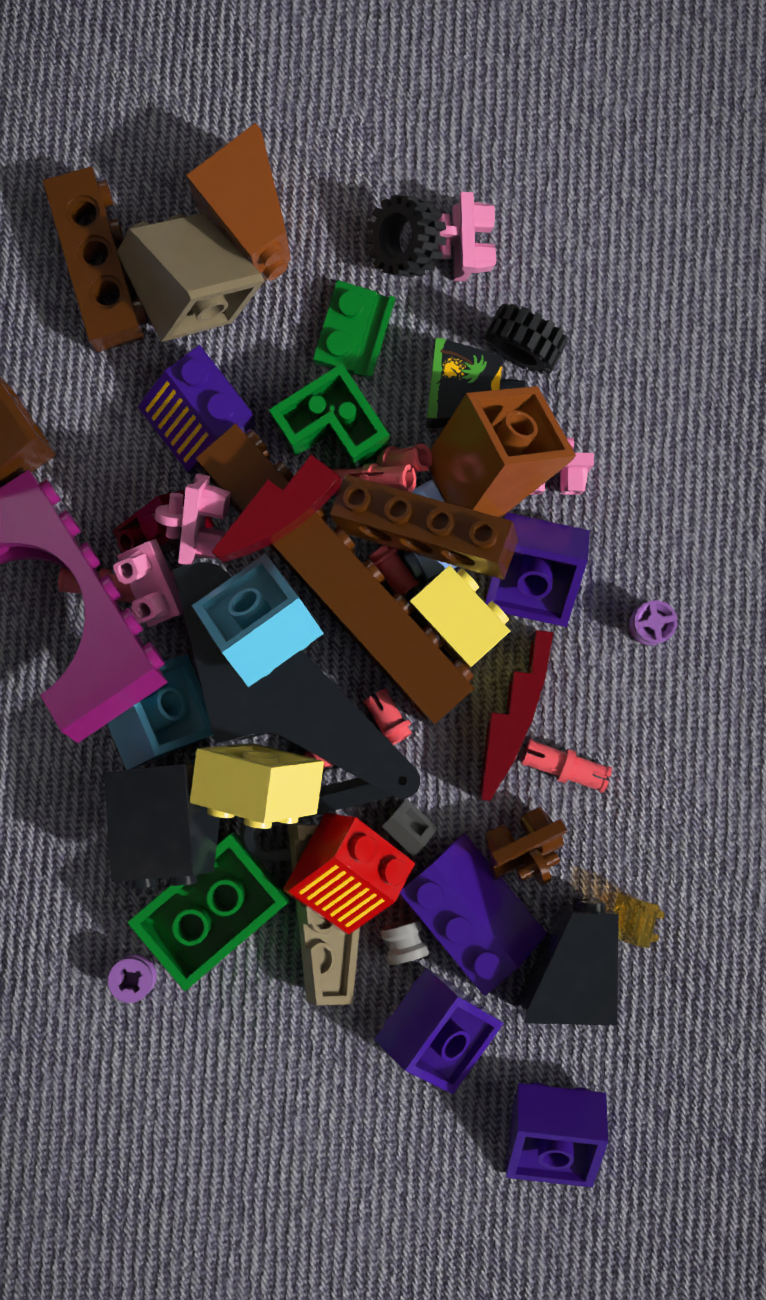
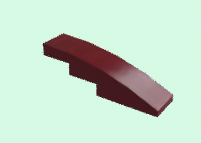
(508, 730)

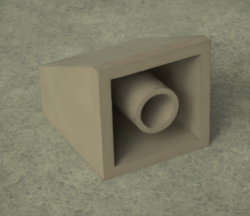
(187, 274)

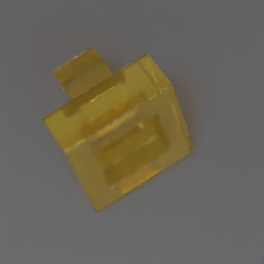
(637, 920)

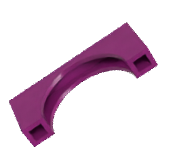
(111, 662)

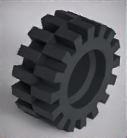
(424, 236)
(526, 338)

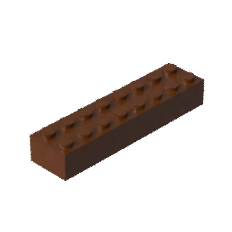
(343, 584)

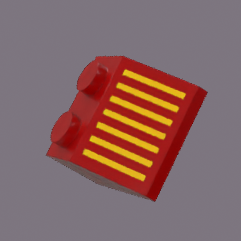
(348, 873)

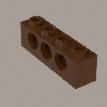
(70, 199)
(425, 526)

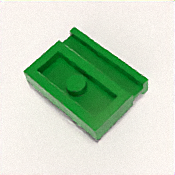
(354, 329)

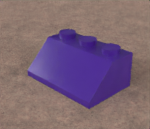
(473, 914)

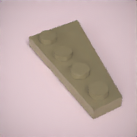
(326, 952)

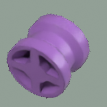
(661, 620)
(140, 972)

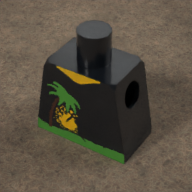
(459, 371)

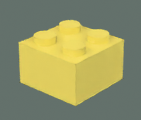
(460, 616)
(256, 784)

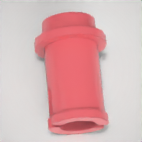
(417, 456)
(393, 569)
(389, 719)

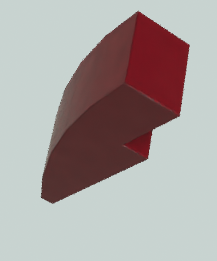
(277, 511)

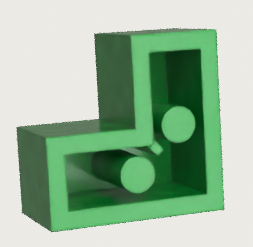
(335, 408)

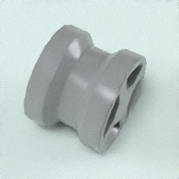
(404, 941)

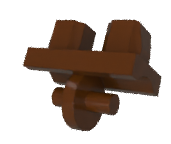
(530, 854)

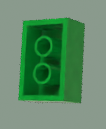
(205, 921)

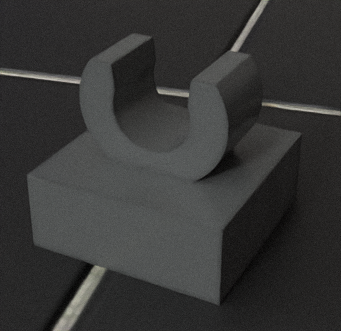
(409, 828)

